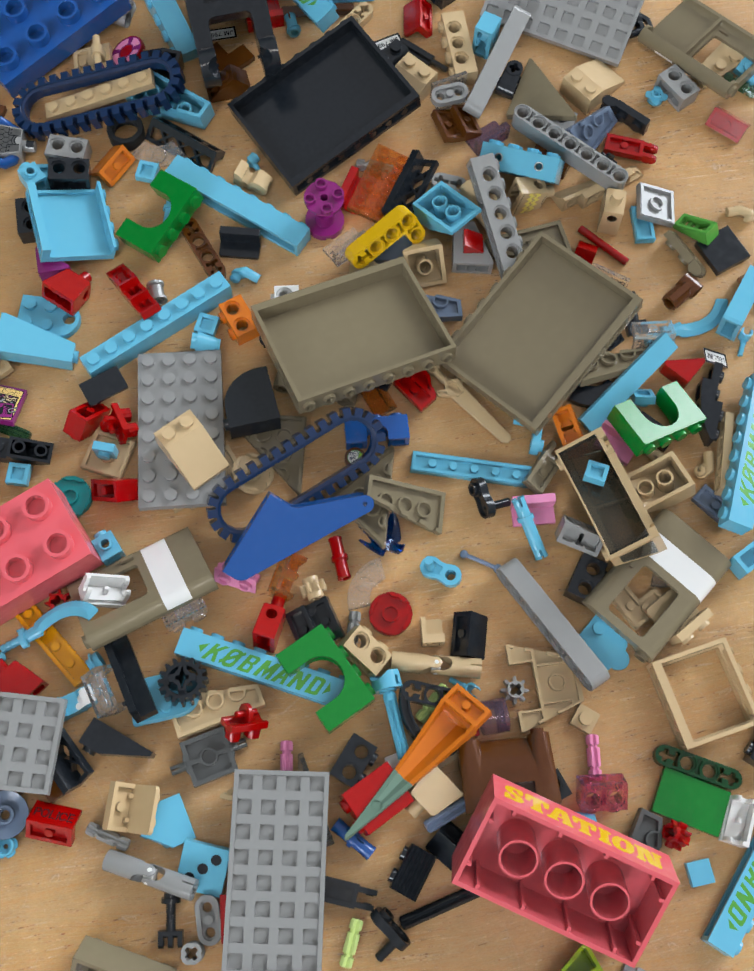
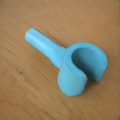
(252, 160)
(743, 338)
(468, 687)

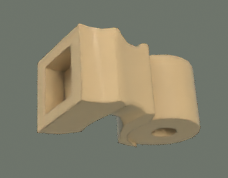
(257, 181)

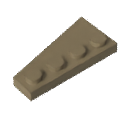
(552, 229)
(611, 365)
(409, 501)

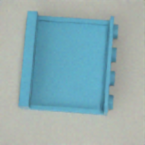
(71, 224)

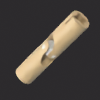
(423, 663)

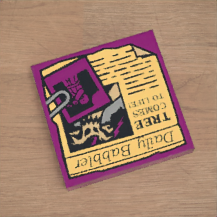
(11, 404)

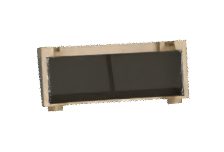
(616, 507)

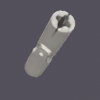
(140, 871)

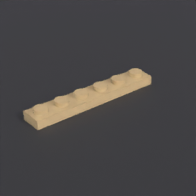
(101, 95)

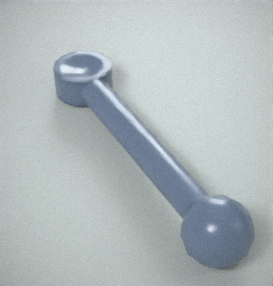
(464, 554)

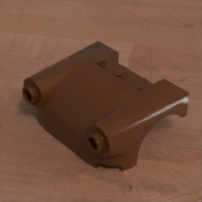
(519, 760)

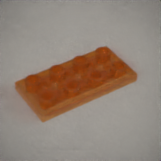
(377, 183)

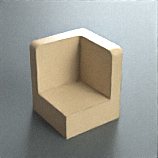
(431, 632)

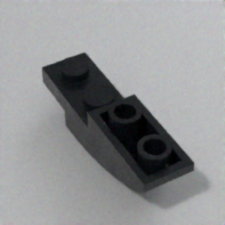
(706, 401)
(25, 451)

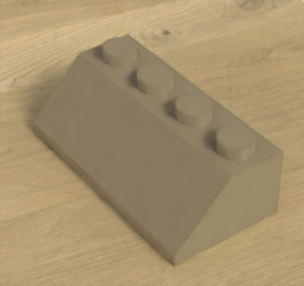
(101, 956)

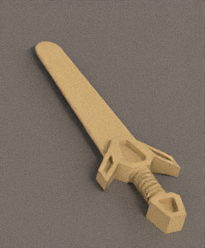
(455, 390)

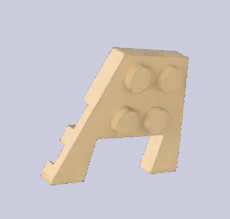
(554, 682)

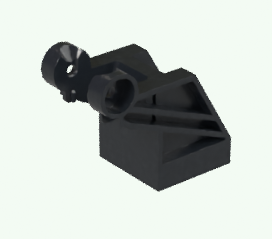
(209, 12)

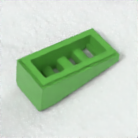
(704, 236)

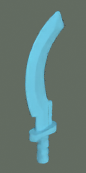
(705, 324)
(66, 609)

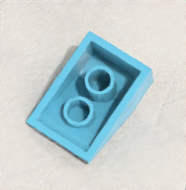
(444, 209)

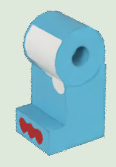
(77, 703)

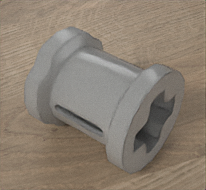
(156, 291)
(185, 952)

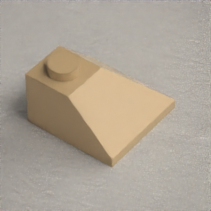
(426, 262)

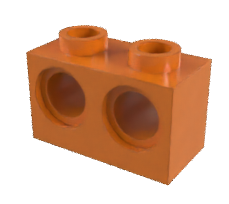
(241, 319)
(567, 424)

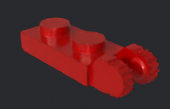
(630, 148)

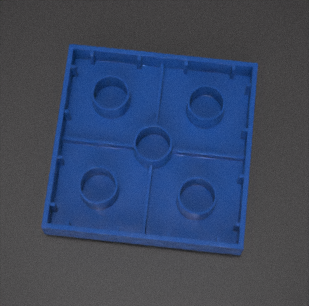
(46, 32)

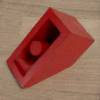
(84, 420)
(114, 489)

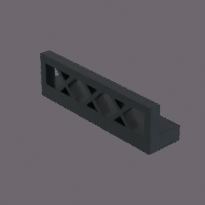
(189, 139)
(407, 179)
(131, 679)
(66, 772)

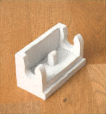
(105, 590)
(738, 822)

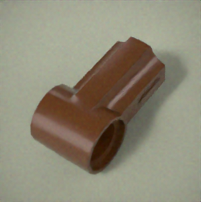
(685, 288)

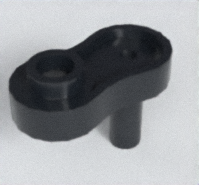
(486, 506)
(397, 937)

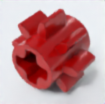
(55, 599)
(676, 835)

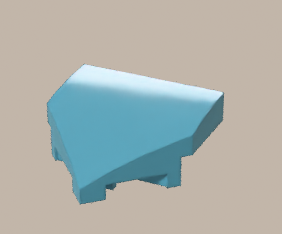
(171, 823)

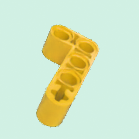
(383, 234)

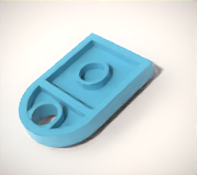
(48, 316)
(165, 709)

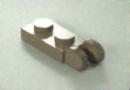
(686, 255)
(542, 470)

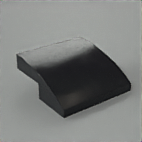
(308, 617)

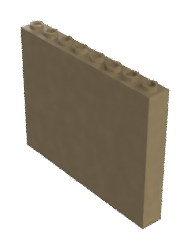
(540, 331)
(352, 334)

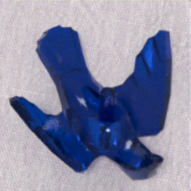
(392, 539)

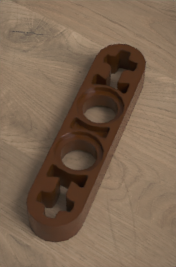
(205, 248)

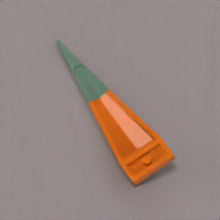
(446, 730)

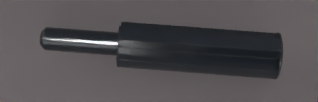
(423, 55)

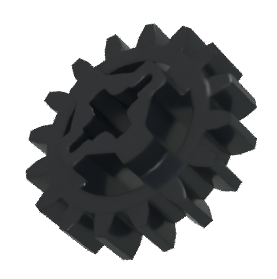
(174, 678)

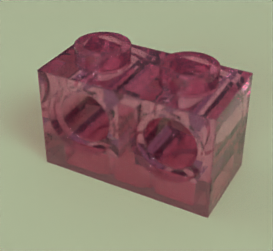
(602, 786)

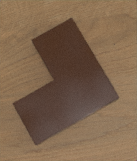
(239, 57)

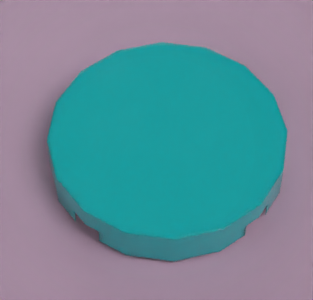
(76, 492)

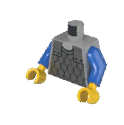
(13, 144)

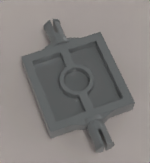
(208, 757)

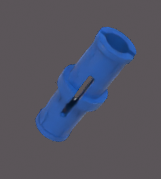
(357, 841)

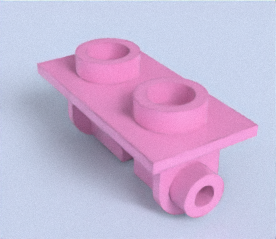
(246, 585)

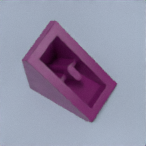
(48, 269)

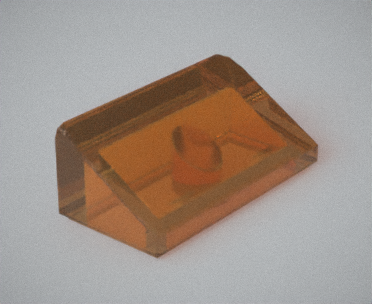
(379, 401)

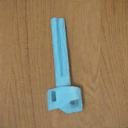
(386, 686)

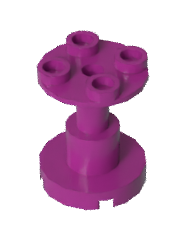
(324, 206)

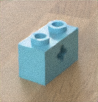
(486, 34)

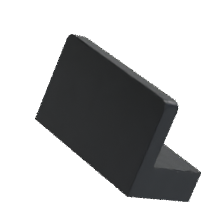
(240, 242)
(103, 386)
(469, 635)
(444, 843)

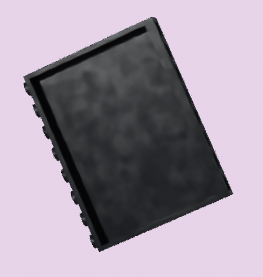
(324, 105)

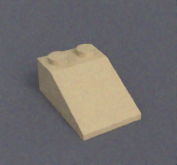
(417, 74)
(589, 83)
(191, 449)
(662, 482)

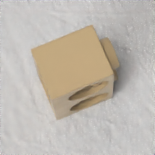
(361, 655)

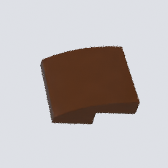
(456, 124)

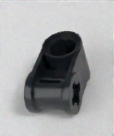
(509, 80)

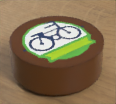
(353, 454)

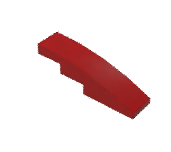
(133, 291)

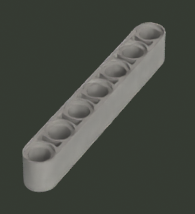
(496, 62)
(570, 148)
(553, 624)

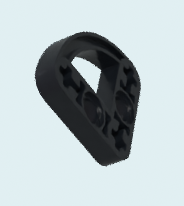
(404, 703)

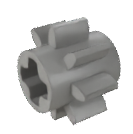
(515, 697)

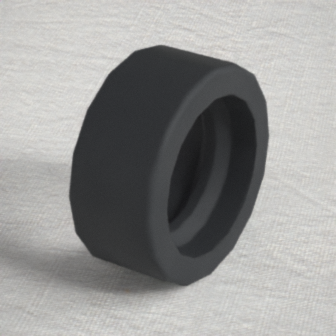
(132, 142)

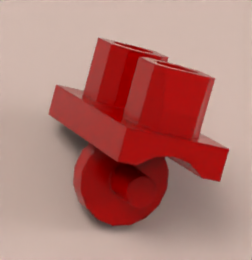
(117, 423)
(244, 720)

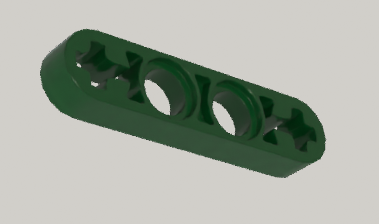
(697, 766)

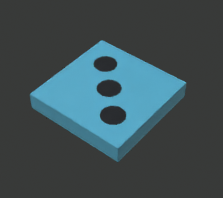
(207, 864)

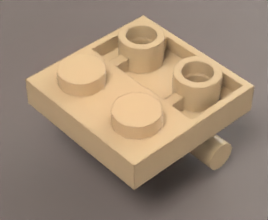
(92, 55)

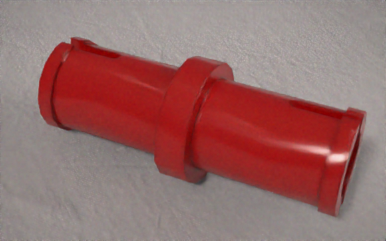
(339, 558)

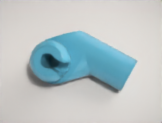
(244, 272)

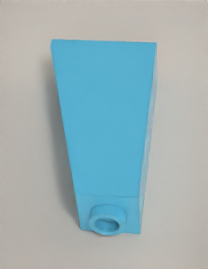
(738, 307)
(34, 345)

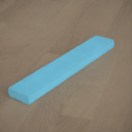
(628, 381)
(468, 468)

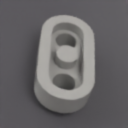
(447, 93)
(208, 920)

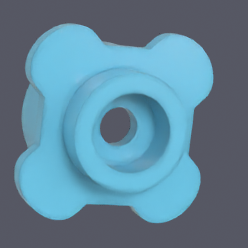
(656, 96)

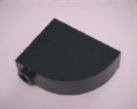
(251, 405)

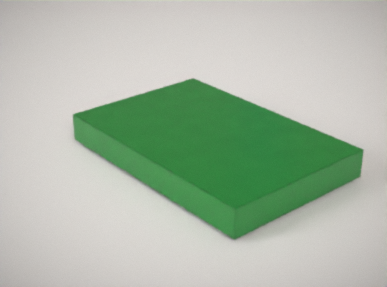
(690, 801)

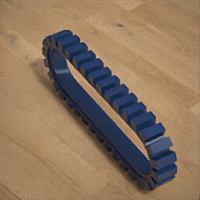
(90, 77)
(346, 414)

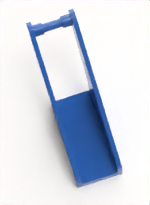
(285, 528)

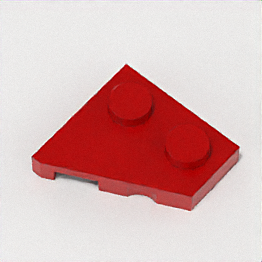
(417, 389)

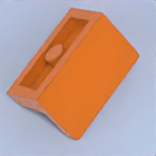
(113, 165)

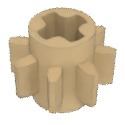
(313, 588)

